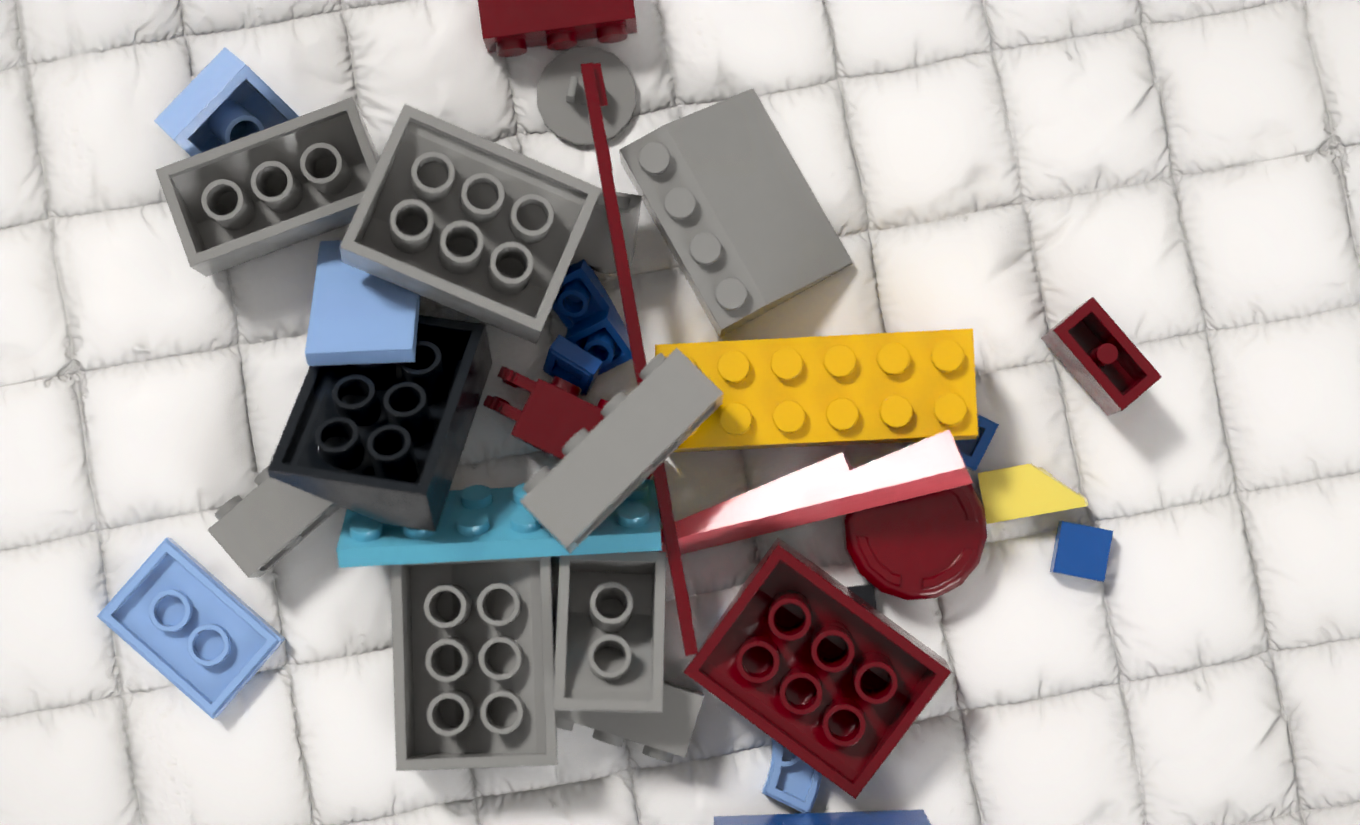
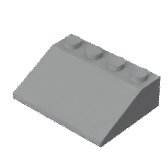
(734, 210)
(469, 224)
(473, 664)

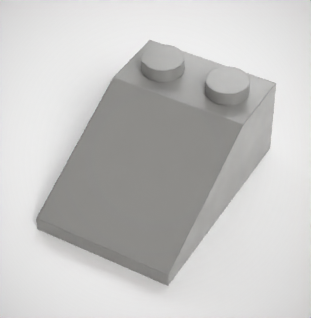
(610, 632)

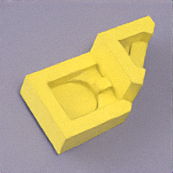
(1024, 493)

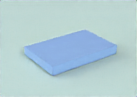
(358, 315)
(191, 627)

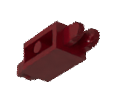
(550, 414)

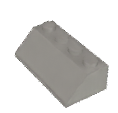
(270, 187)

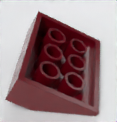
(817, 668)

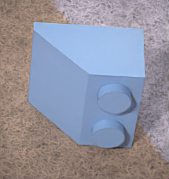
(222, 106)

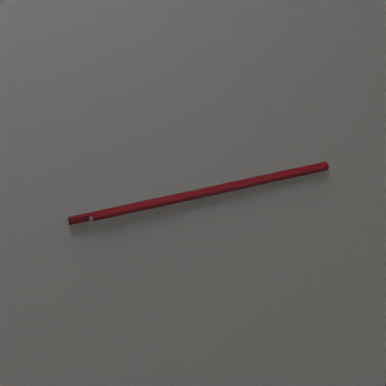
(596, 98)

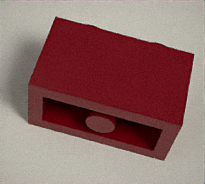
(1101, 357)

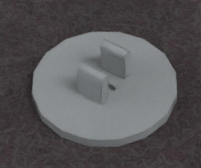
(563, 97)

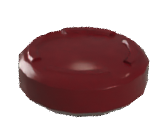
(918, 543)

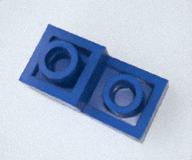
(592, 317)

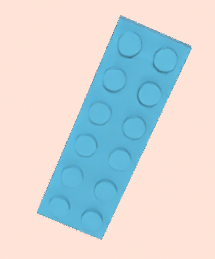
(492, 526)

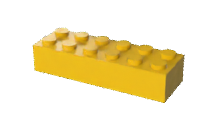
(836, 389)

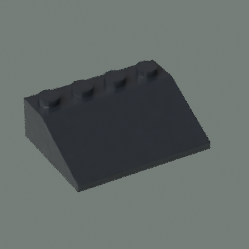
(388, 432)

